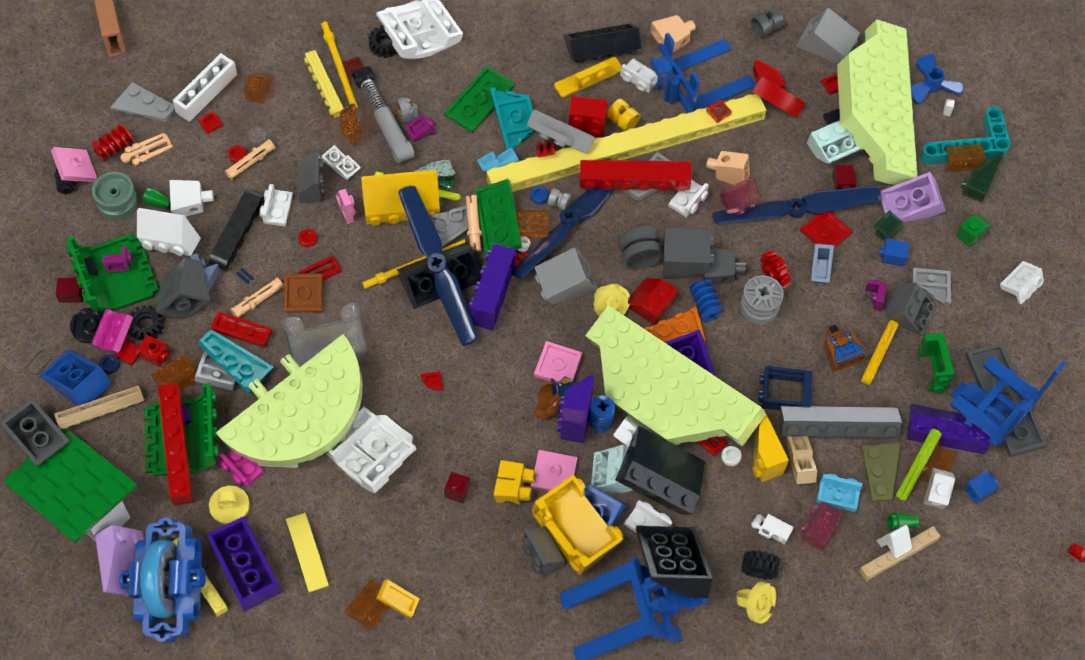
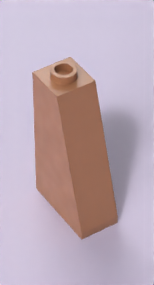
(110, 27)

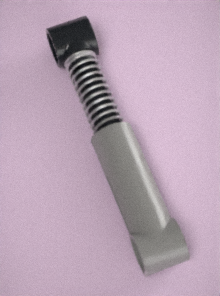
(400, 147)

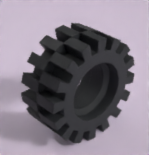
(377, 48)
(143, 313)
(760, 564)

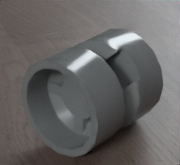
(768, 22)

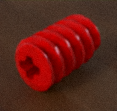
(111, 141)

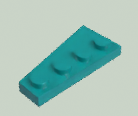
(235, 360)

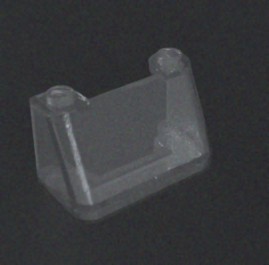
(309, 341)

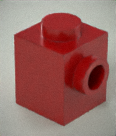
(153, 351)

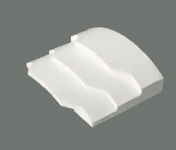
(420, 28)
(372, 449)

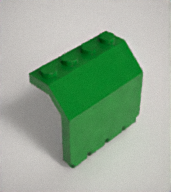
(113, 289)
(199, 433)

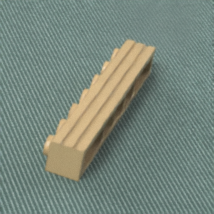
(98, 407)
(888, 560)

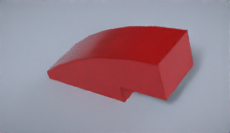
(778, 96)

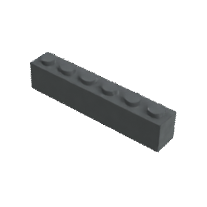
(840, 421)

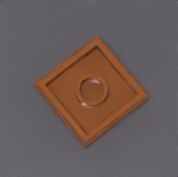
(303, 293)

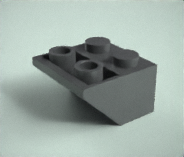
(311, 179)
(910, 308)
(542, 551)

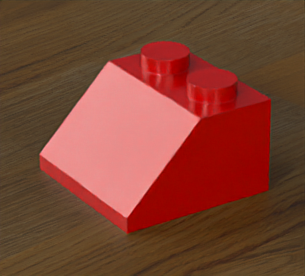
(652, 299)

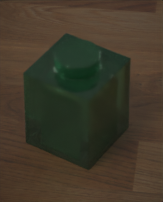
(888, 226)

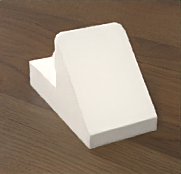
(897, 541)

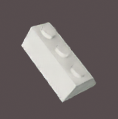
(166, 232)

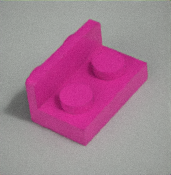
(112, 331)
(243, 469)

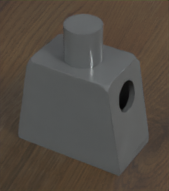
(723, 267)

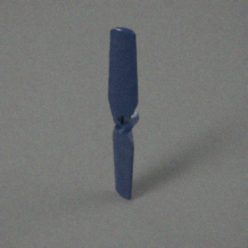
(814, 203)
(579, 212)
(431, 247)

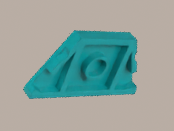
(512, 115)

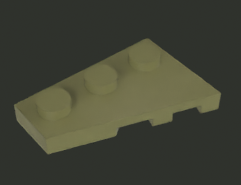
(881, 469)

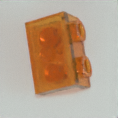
(350, 124)
(964, 158)
(533, 223)
(178, 371)
(939, 459)
(366, 607)

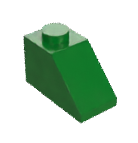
(973, 229)

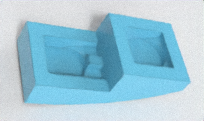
(490, 160)

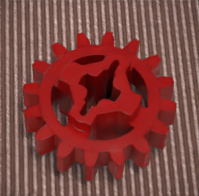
(775, 267)

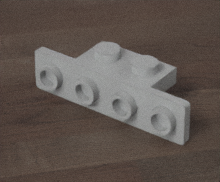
(560, 132)

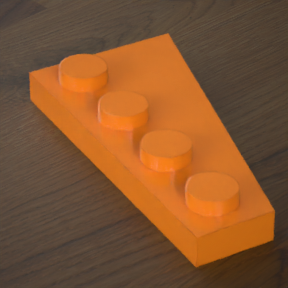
(677, 326)

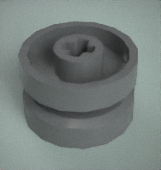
(640, 248)

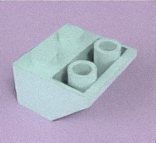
(832, 143)
(606, 467)

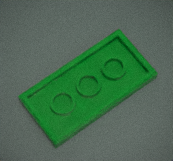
(476, 101)
(498, 215)

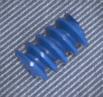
(706, 300)
(601, 413)

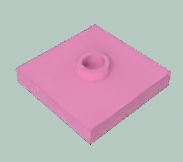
(74, 164)
(557, 362)
(552, 470)

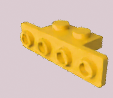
(588, 77)

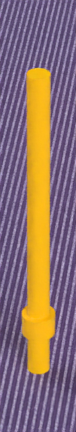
(329, 38)
(381, 277)

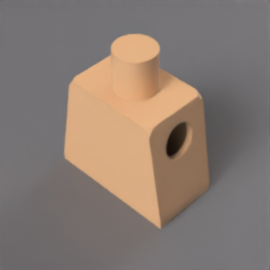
(676, 28)
(730, 167)

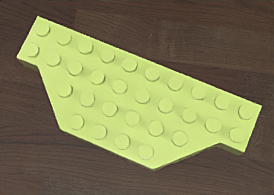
(878, 102)
(666, 388)

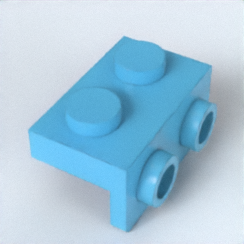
(839, 492)

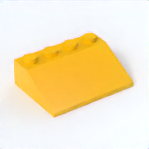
(382, 197)

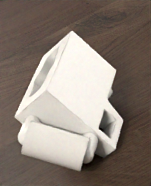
(772, 528)

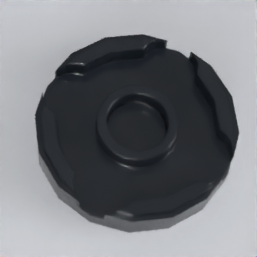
(83, 326)

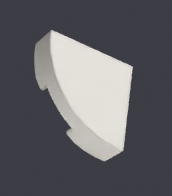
(949, 105)

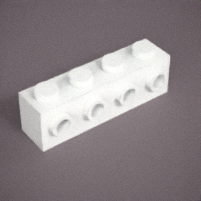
(205, 87)

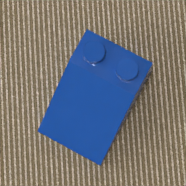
(76, 378)
(606, 505)

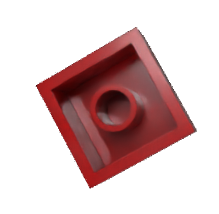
(588, 115)

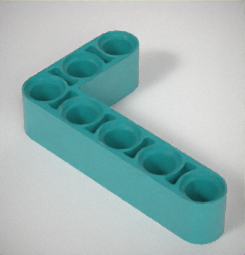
(996, 140)

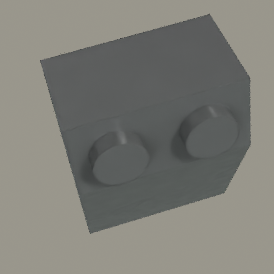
(34, 432)

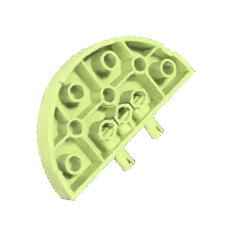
(303, 412)

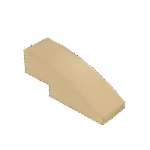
(801, 459)

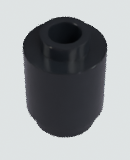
(63, 186)

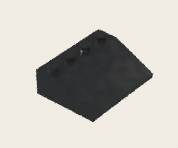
(662, 472)
(676, 559)

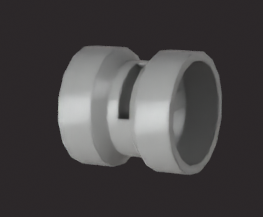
(559, 199)

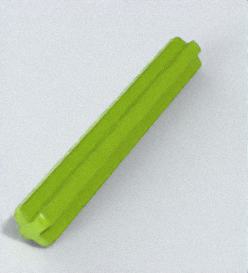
(918, 464)

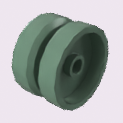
(115, 195)

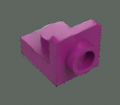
(420, 127)
(118, 263)
(879, 290)

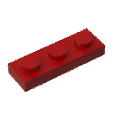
(241, 329)

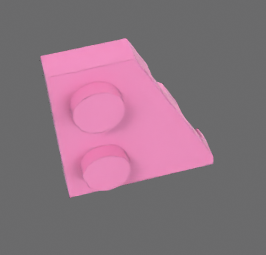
(347, 205)

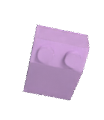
(914, 198)
(115, 551)

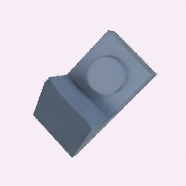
(821, 262)
(210, 273)

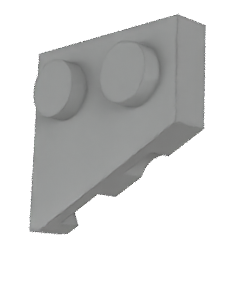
(934, 283)
(213, 373)

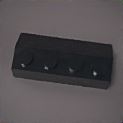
(603, 42)
(420, 280)

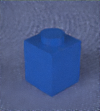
(894, 252)
(981, 487)

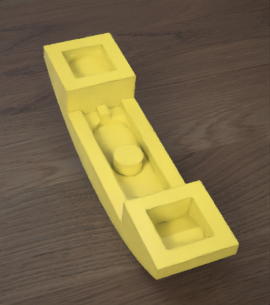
(307, 552)

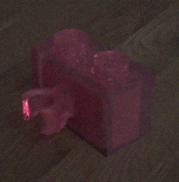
(740, 196)
(821, 525)

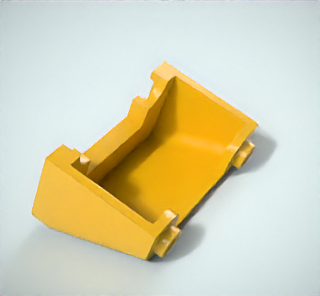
(575, 525)

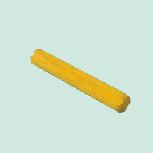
(879, 352)

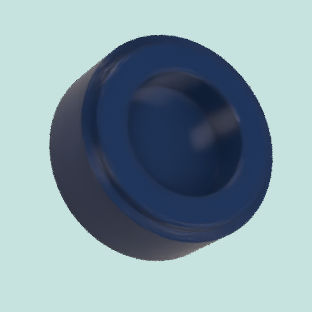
(109, 363)

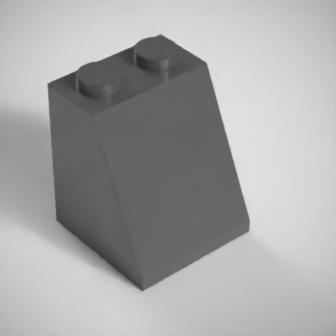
(686, 252)
(183, 290)

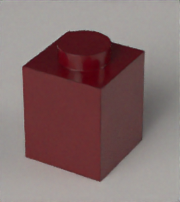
(844, 177)
(68, 291)
(457, 487)

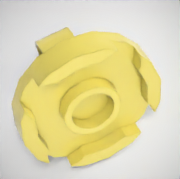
(611, 295)
(229, 504)
(757, 601)

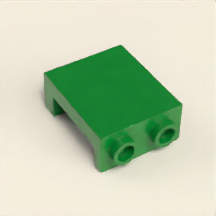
(936, 347)

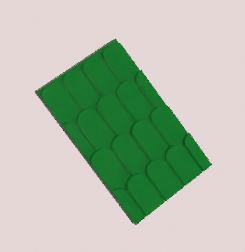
(74, 490)

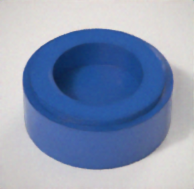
(539, 195)

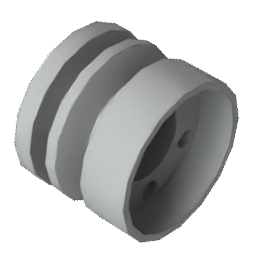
(761, 299)

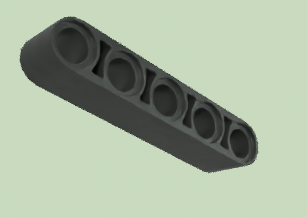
(236, 228)

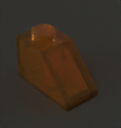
(258, 86)

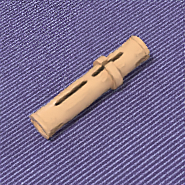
(267, 147)
(473, 223)
(250, 302)

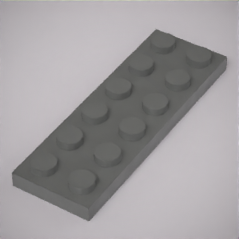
(1027, 434)

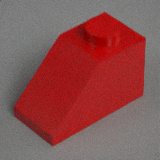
(760, 68)

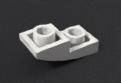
(340, 163)

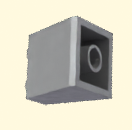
(829, 36)
(565, 277)

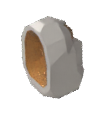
(406, 109)

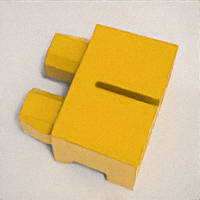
(511, 483)

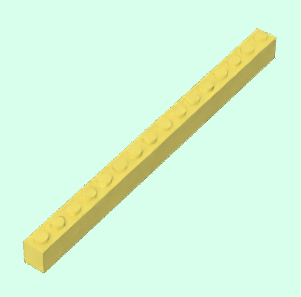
(628, 143)

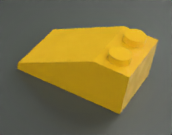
(769, 454)

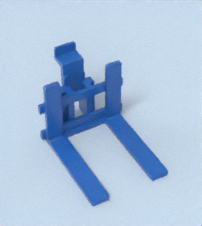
(666, 67)
(986, 408)
(646, 624)

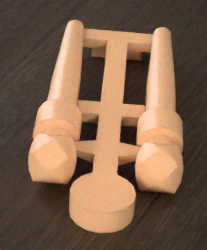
(136, 149)

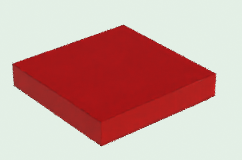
(826, 229)

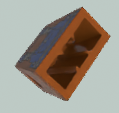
(843, 348)

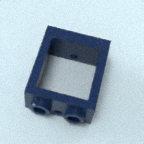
(787, 374)

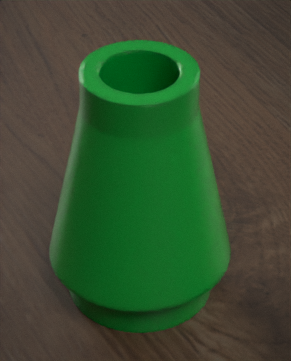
(155, 198)
(899, 520)

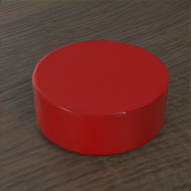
(236, 153)
(307, 238)
(1077, 552)

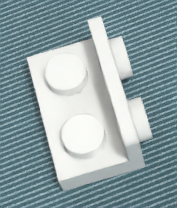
(640, 75)
(687, 201)
(276, 206)
(1023, 281)
(646, 516)

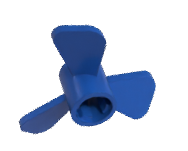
(933, 80)

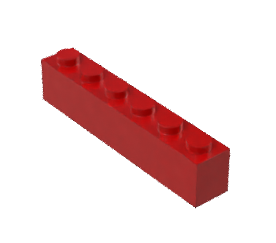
(635, 175)
(175, 444)

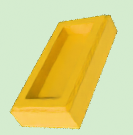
(398, 598)

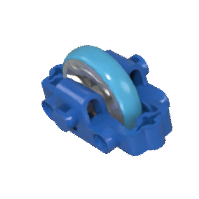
(165, 579)

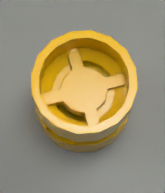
(621, 114)

